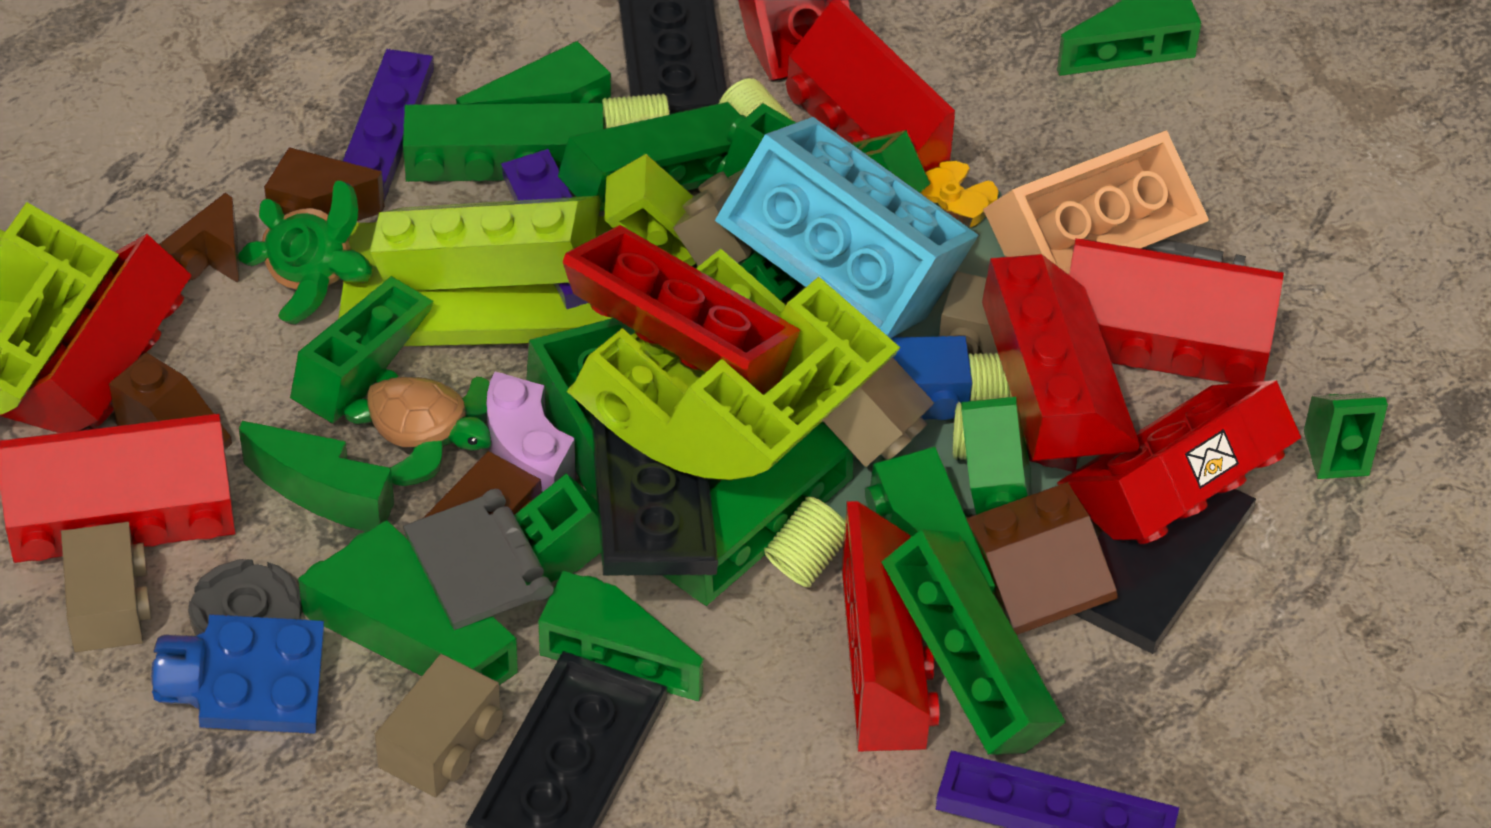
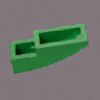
(318, 475)

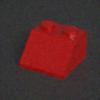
(777, 28)

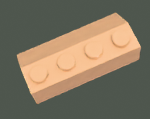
(1116, 199)

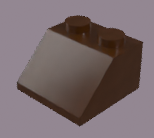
(1043, 558)

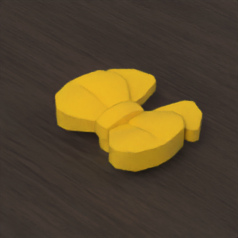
(948, 193)

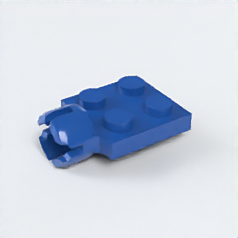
(244, 673)

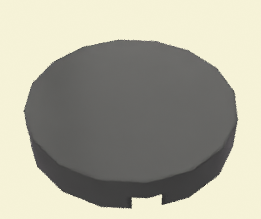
(246, 591)

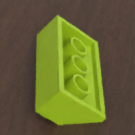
(482, 242)

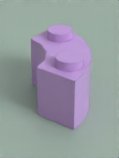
(523, 432)

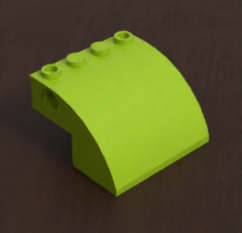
(44, 287)
(716, 419)

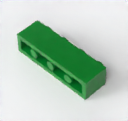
(475, 139)
(682, 143)
(756, 507)
(973, 642)

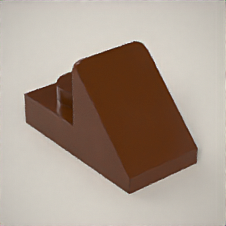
(207, 241)

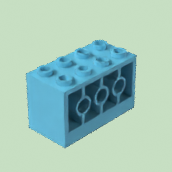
(841, 216)

